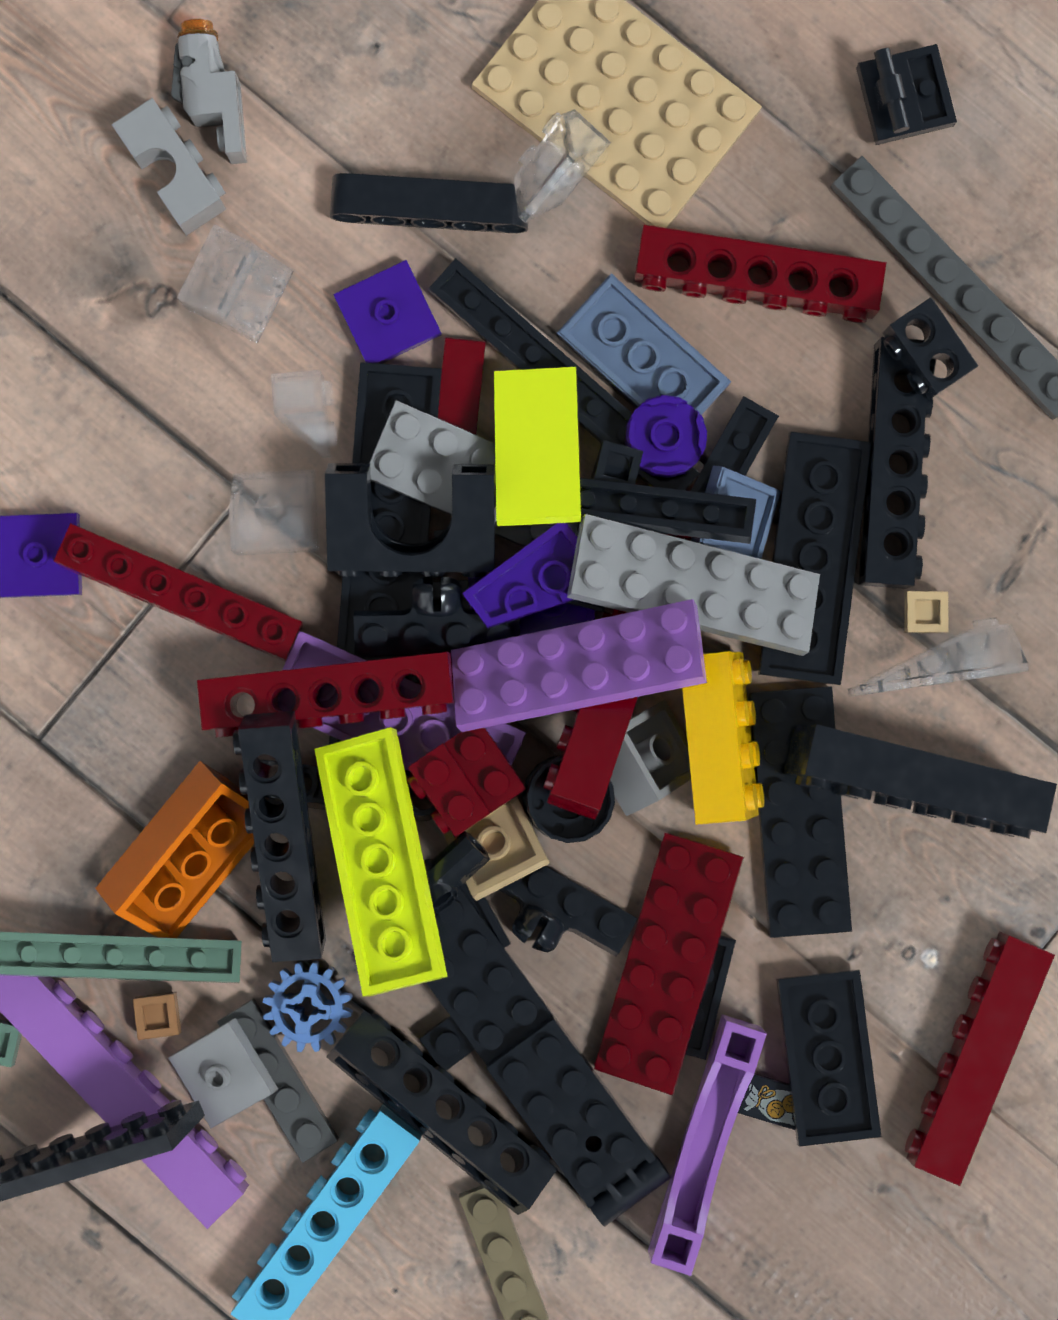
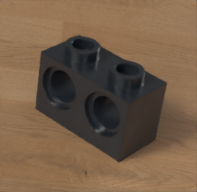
(939, 343)

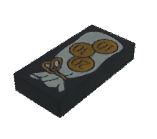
(768, 1101)

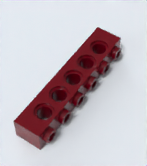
(861, 276)
(178, 592)
(220, 695)

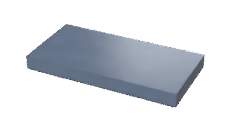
(639, 349)

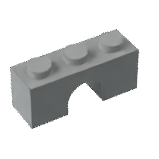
(152, 137)

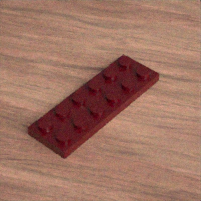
(669, 963)

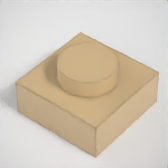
(926, 612)

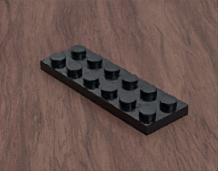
(821, 535)
(799, 824)
(98, 1149)

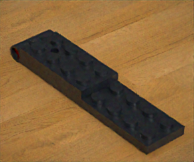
(541, 1067)

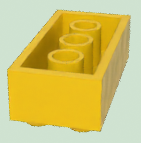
(721, 742)

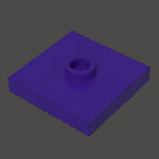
(387, 314)
(28, 555)

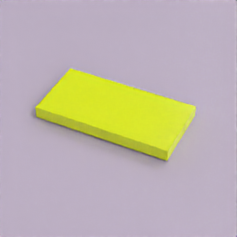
(537, 446)

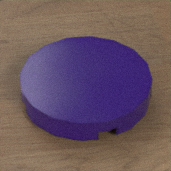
(668, 434)

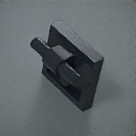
(906, 93)

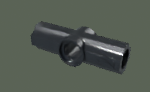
(453, 868)

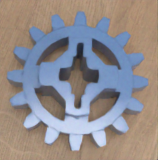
(289, 1003)

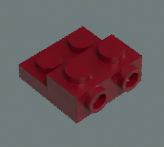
(465, 780)

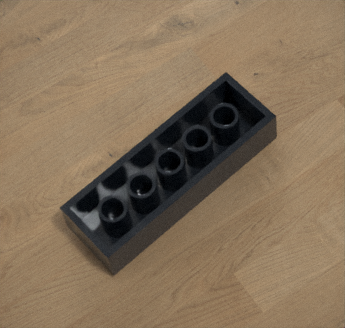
(909, 777)

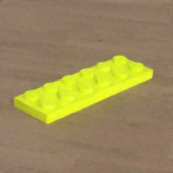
(380, 863)

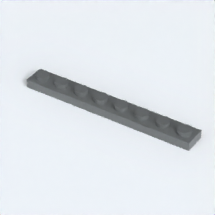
(951, 282)

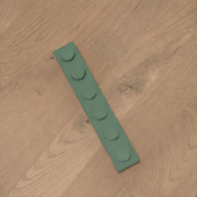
(119, 957)

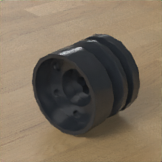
(556, 821)

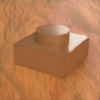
(157, 1015)

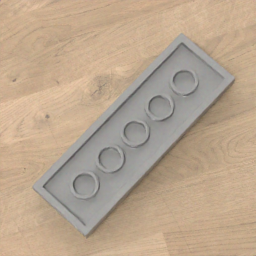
(418, 461)
(733, 592)

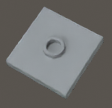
(223, 1073)

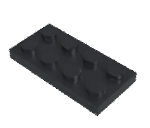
(828, 1058)

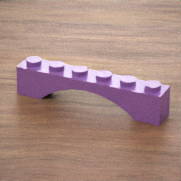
(697, 1165)

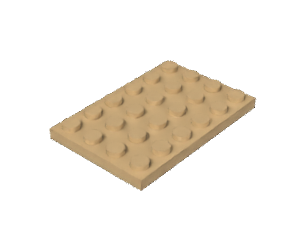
(635, 84)

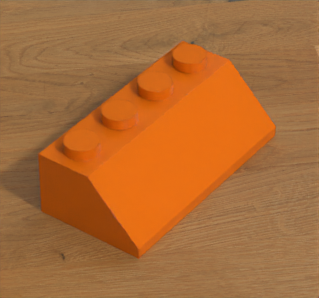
(180, 855)

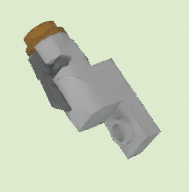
(206, 89)

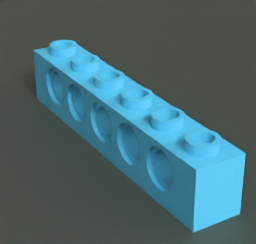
(323, 1244)

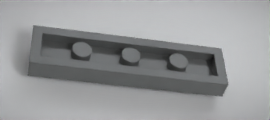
(293, 1101)

